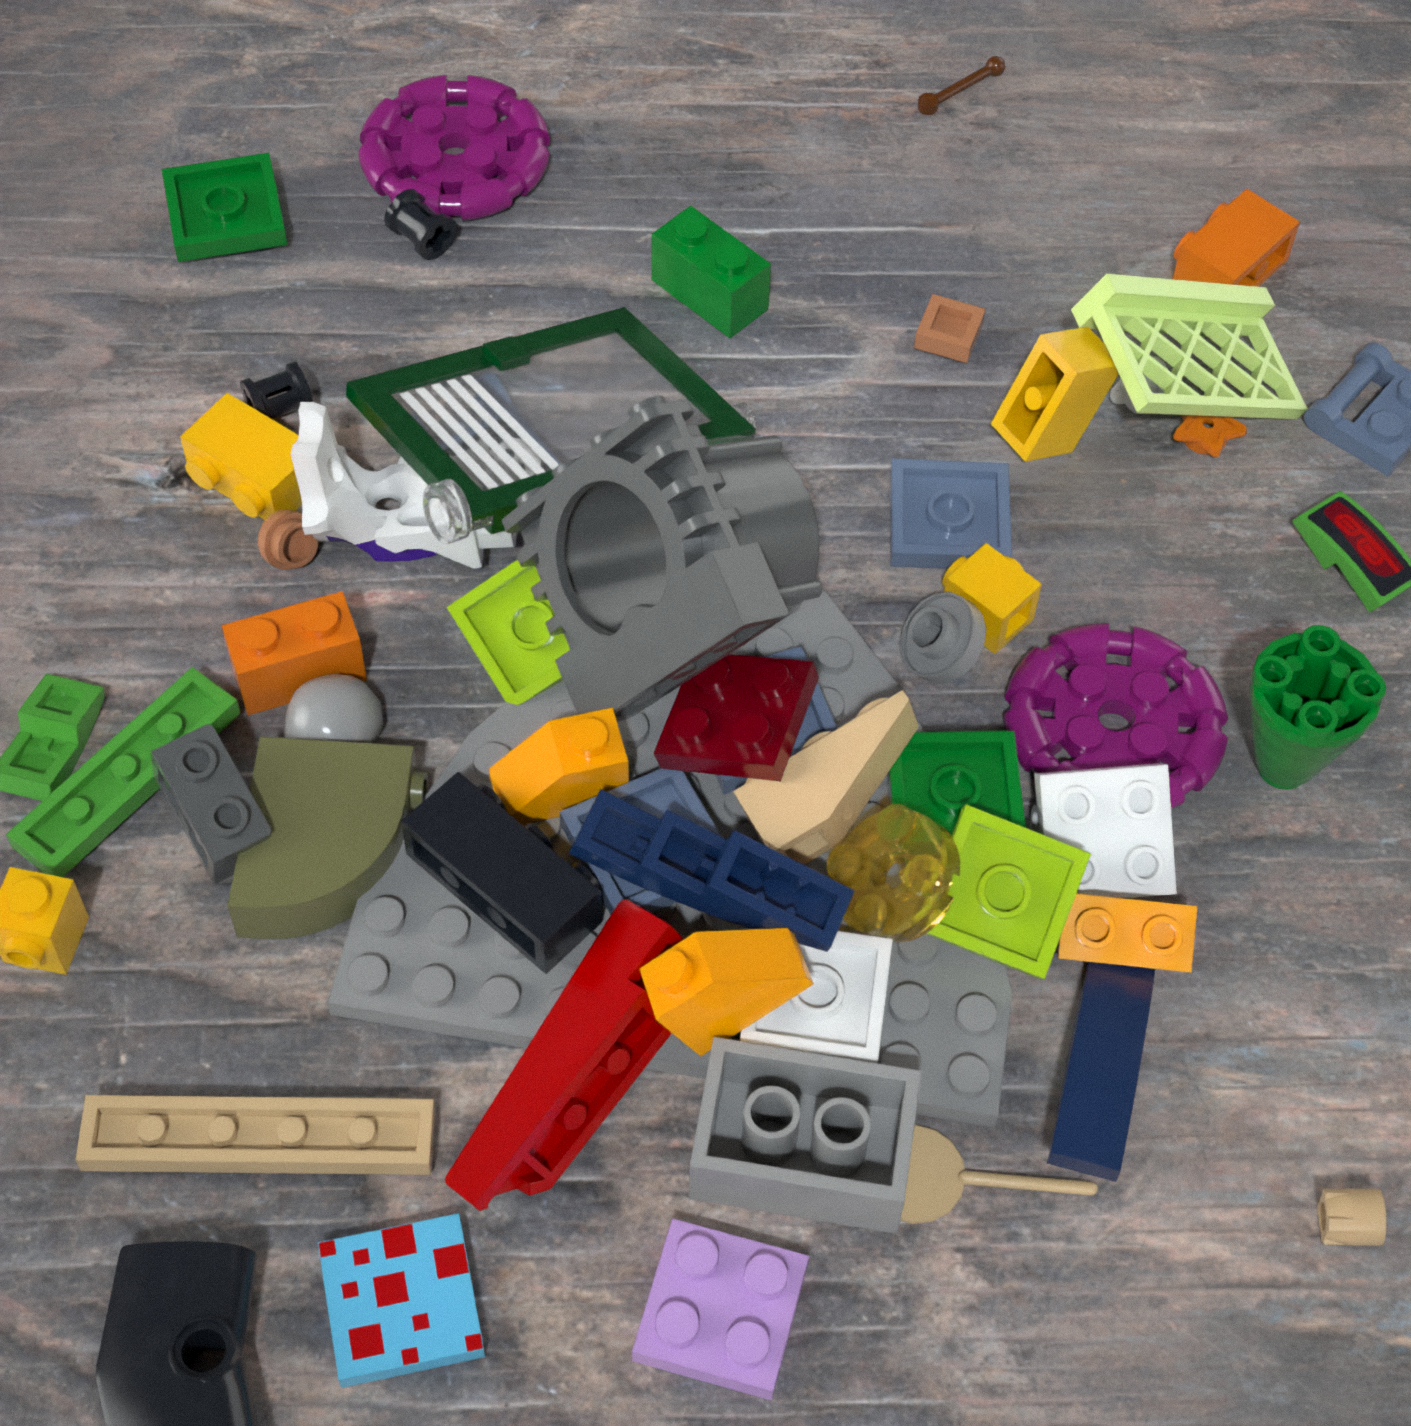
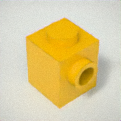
(999, 591)
(40, 920)

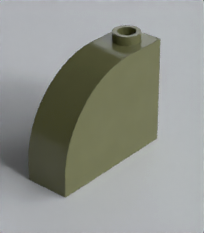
(332, 832)

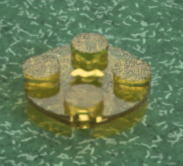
(869, 853)

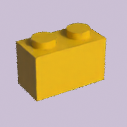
(1056, 394)
(243, 458)

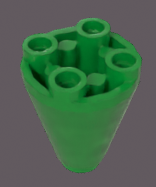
(1309, 704)

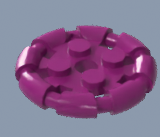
(460, 182)
(1131, 691)

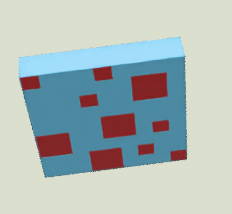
(400, 1300)

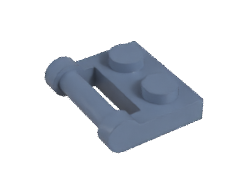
(1384, 429)

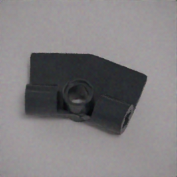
(163, 1313)

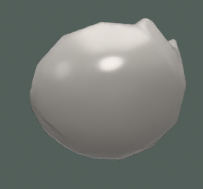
(334, 710)

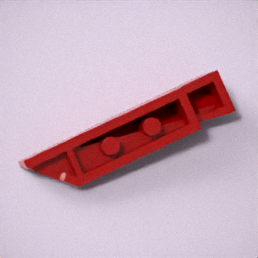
(573, 1068)

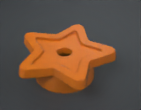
(1208, 440)

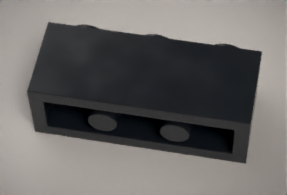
(503, 871)

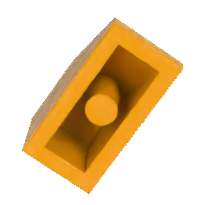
(561, 766)
(723, 982)

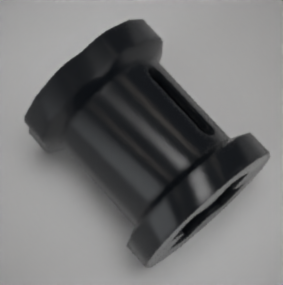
(424, 227)
(289, 381)

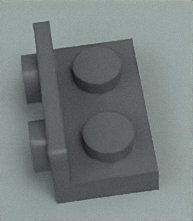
(209, 799)

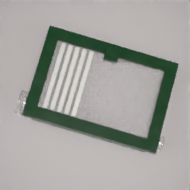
(517, 407)

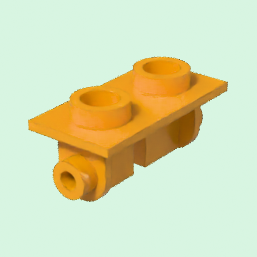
(1129, 933)

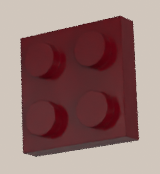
(738, 718)

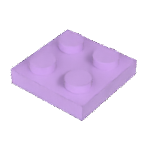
(720, 1309)

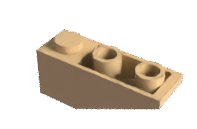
(829, 781)

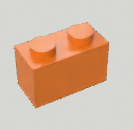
(1238, 244)
(291, 646)

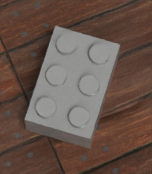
(804, 1135)

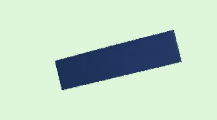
(712, 874)
(1102, 1070)

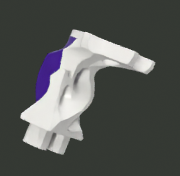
(343, 496)

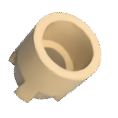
(1352, 1217)

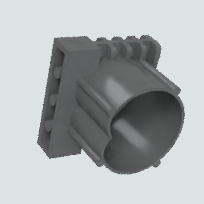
(664, 553)

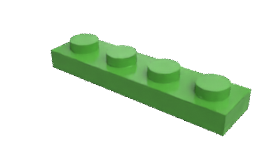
(117, 776)

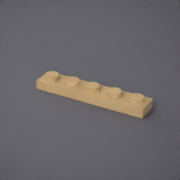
(256, 1135)

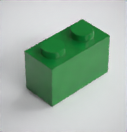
(710, 271)

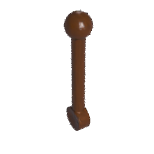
(929, 102)

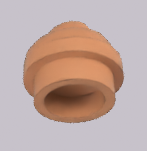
(284, 542)

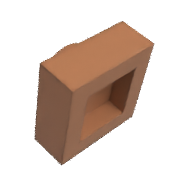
(949, 328)

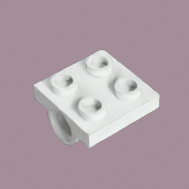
(1117, 818)

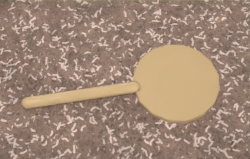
(939, 1178)

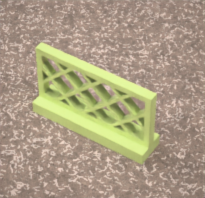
(1188, 313)

